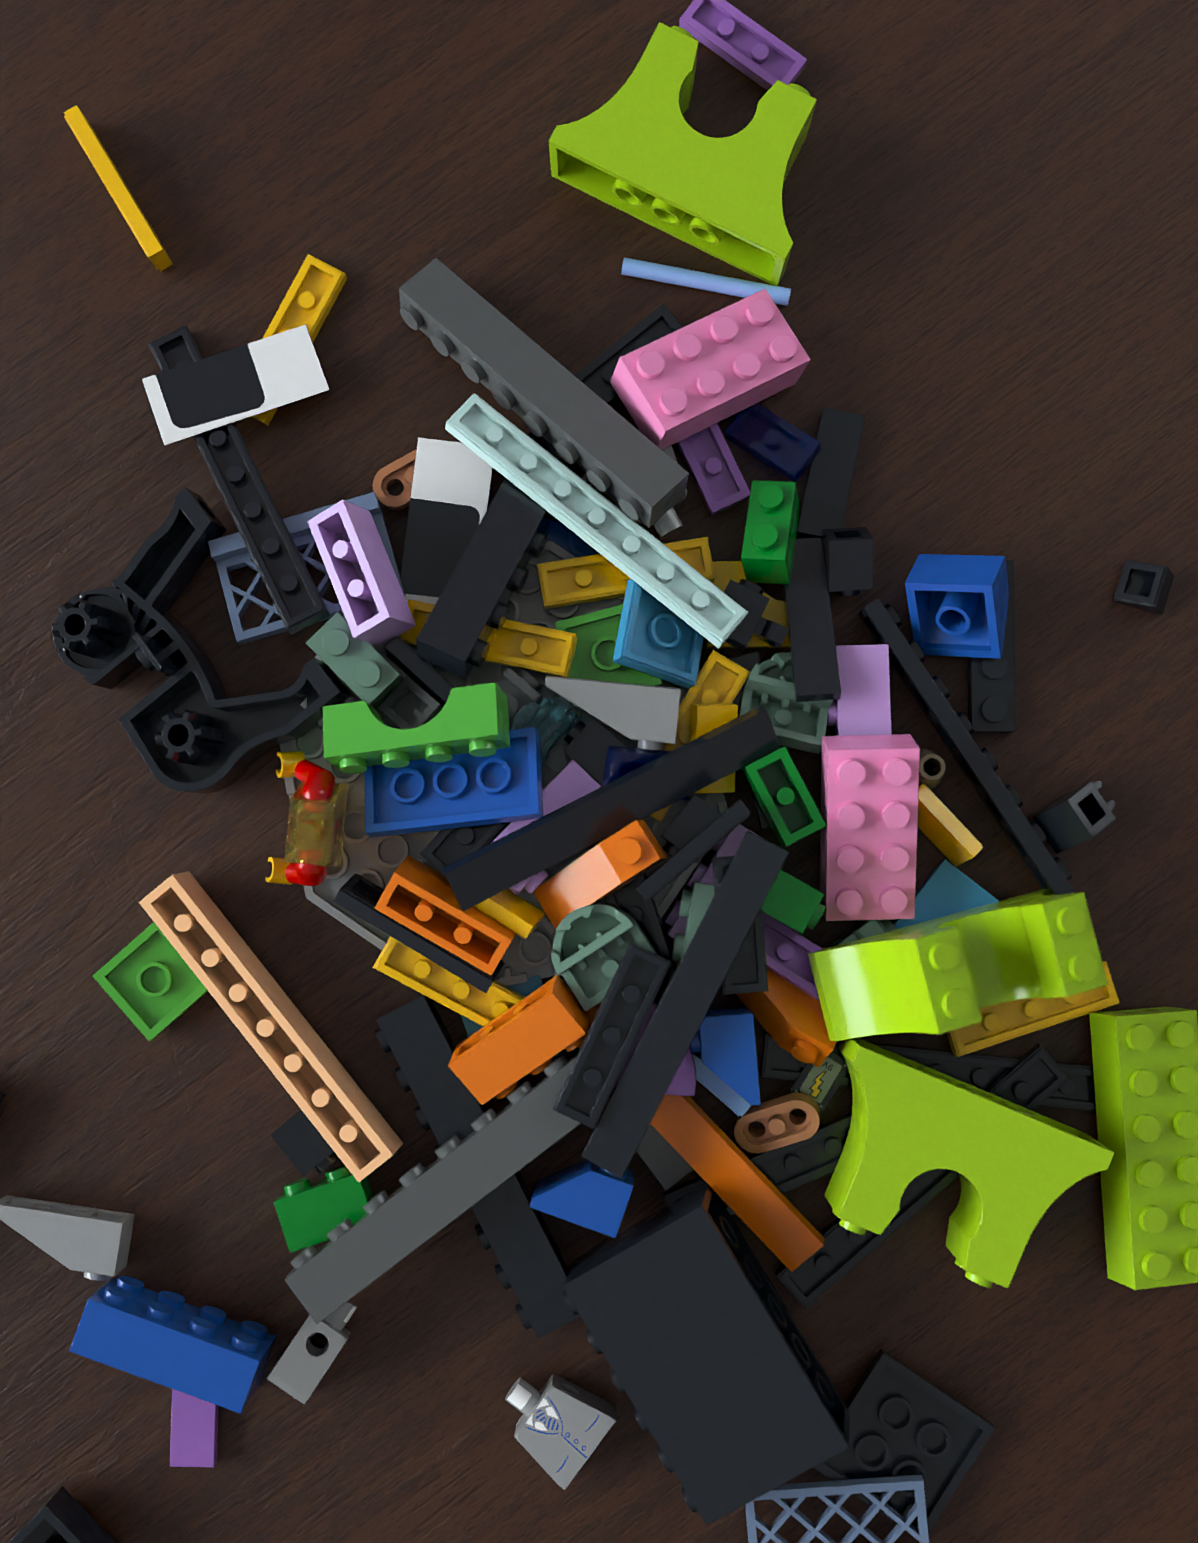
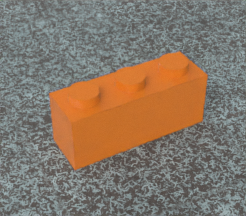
(427, 906)
(520, 1041)

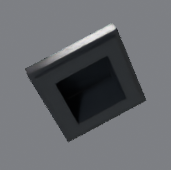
(1144, 586)

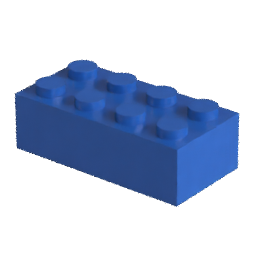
(174, 1342)

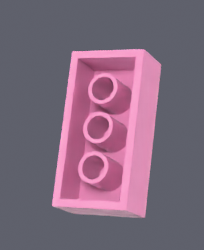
(709, 370)
(870, 826)

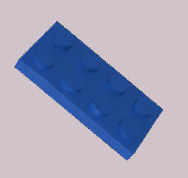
(457, 791)

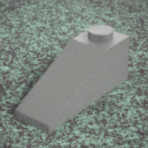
(632, 709)
(74, 1235)

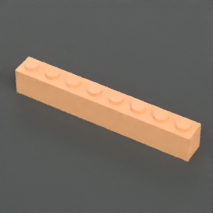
(271, 1024)

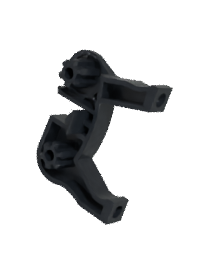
(187, 725)

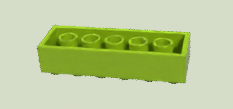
(1150, 1121)

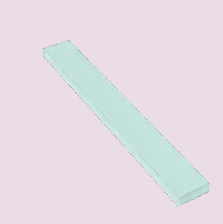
(596, 520)

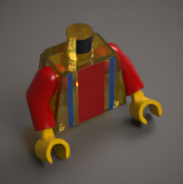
(313, 823)

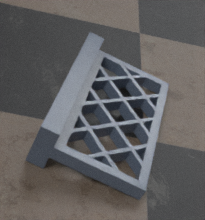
(231, 554)
(843, 1490)

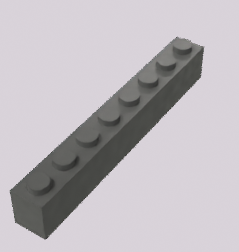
(542, 393)
(432, 1195)

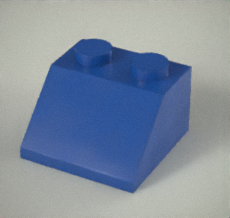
(958, 604)
(729, 1049)
(585, 1196)

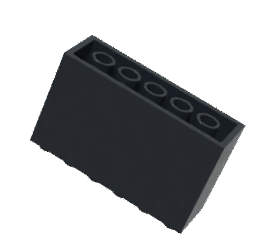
(707, 1354)

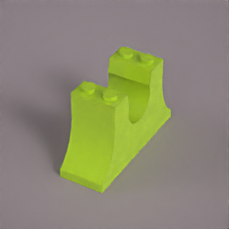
(687, 184)
(949, 967)
(925, 1120)

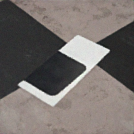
(235, 384)
(443, 515)

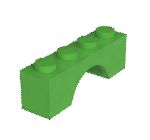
(470, 722)

